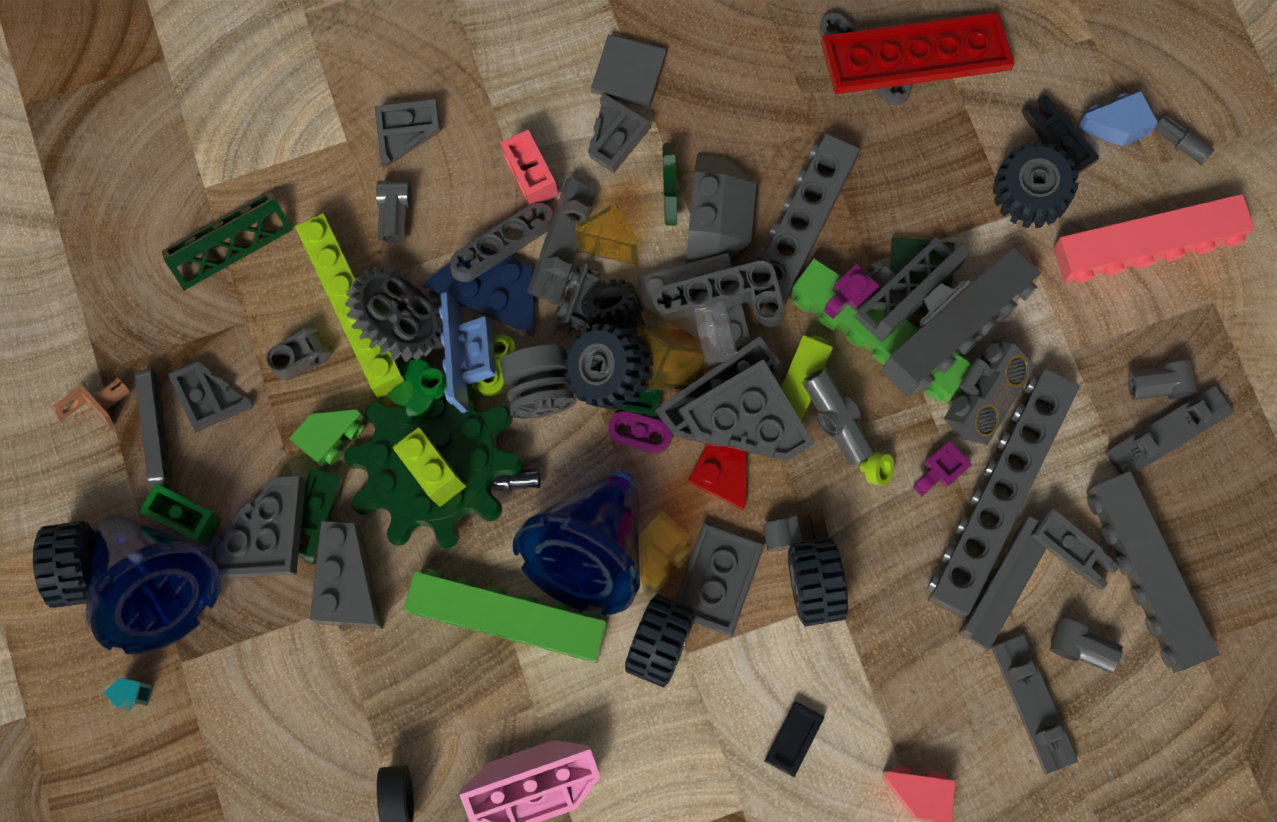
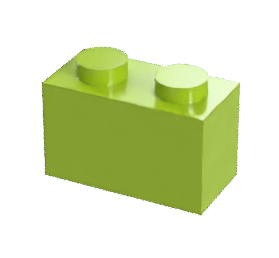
(429, 467)

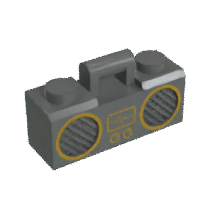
(989, 391)

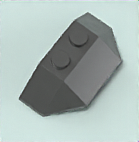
(720, 209)
(747, 357)

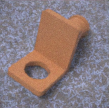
(99, 402)

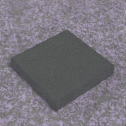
(628, 70)

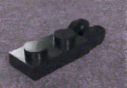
(1061, 133)

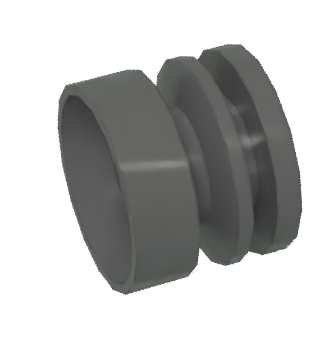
(537, 381)

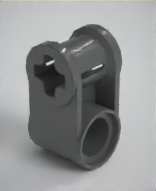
(299, 352)

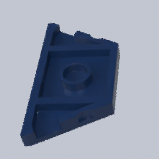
(495, 293)

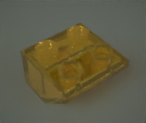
(661, 548)

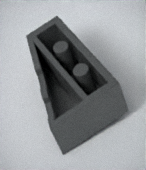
(342, 579)

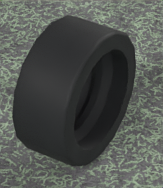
(395, 794)

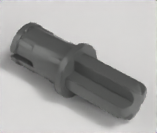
(1183, 139)

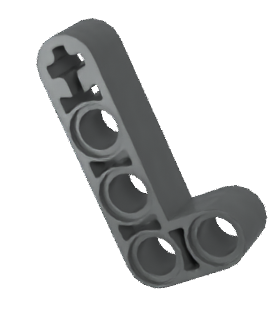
(714, 285)

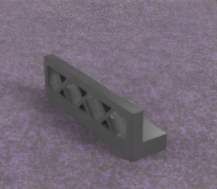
(914, 299)
(1004, 587)

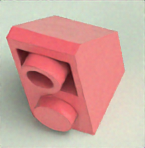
(922, 796)

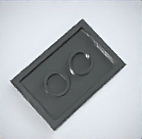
(719, 577)

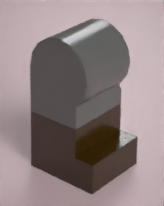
(796, 529)

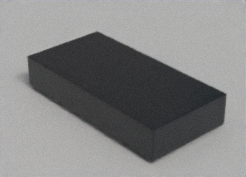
(794, 739)

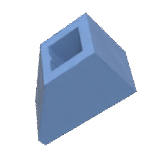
(1120, 122)

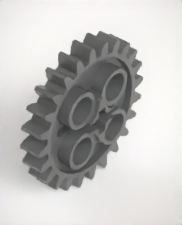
(394, 313)

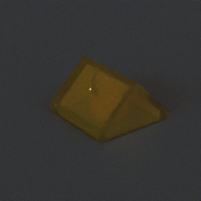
(608, 236)
(675, 358)

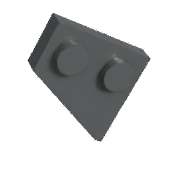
(405, 127)
(616, 133)
(206, 397)

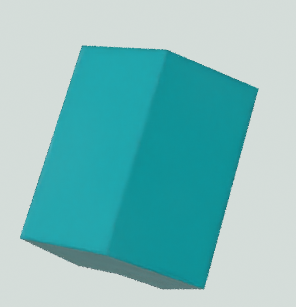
(127, 693)

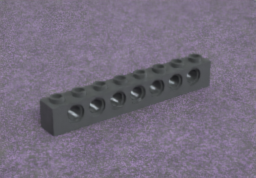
(1058, 395)

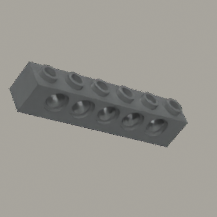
(829, 154)

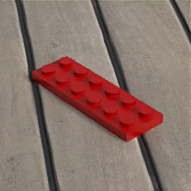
(916, 53)

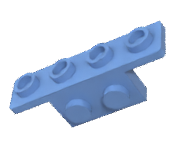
(467, 351)

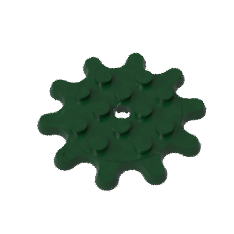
(466, 443)

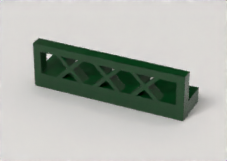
(220, 230)

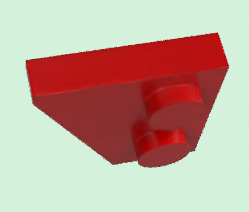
(722, 474)

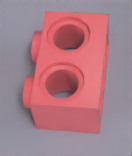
(529, 168)

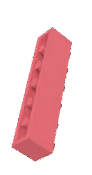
(1153, 239)

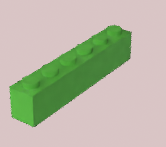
(815, 290)
(506, 616)

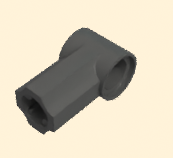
(393, 200)
(1171, 380)
(1077, 643)

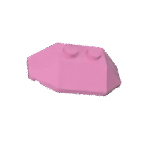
(531, 784)

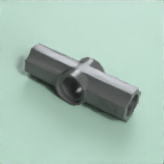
(838, 416)

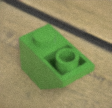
(327, 433)

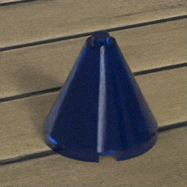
(586, 546)
(146, 586)

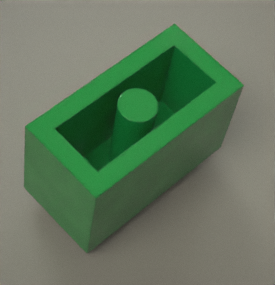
(181, 515)

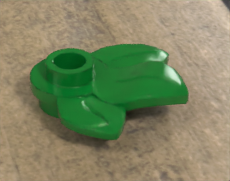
(416, 389)

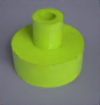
(878, 468)

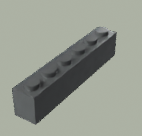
(960, 322)
(1152, 573)

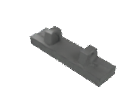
(560, 242)
(1169, 432)
(1034, 704)

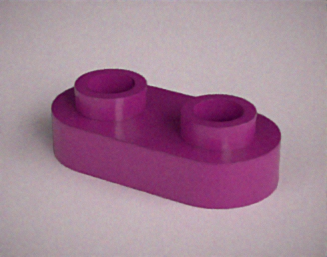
(641, 430)

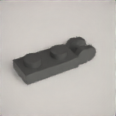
(1073, 547)

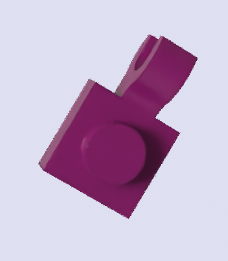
(851, 290)
(944, 466)

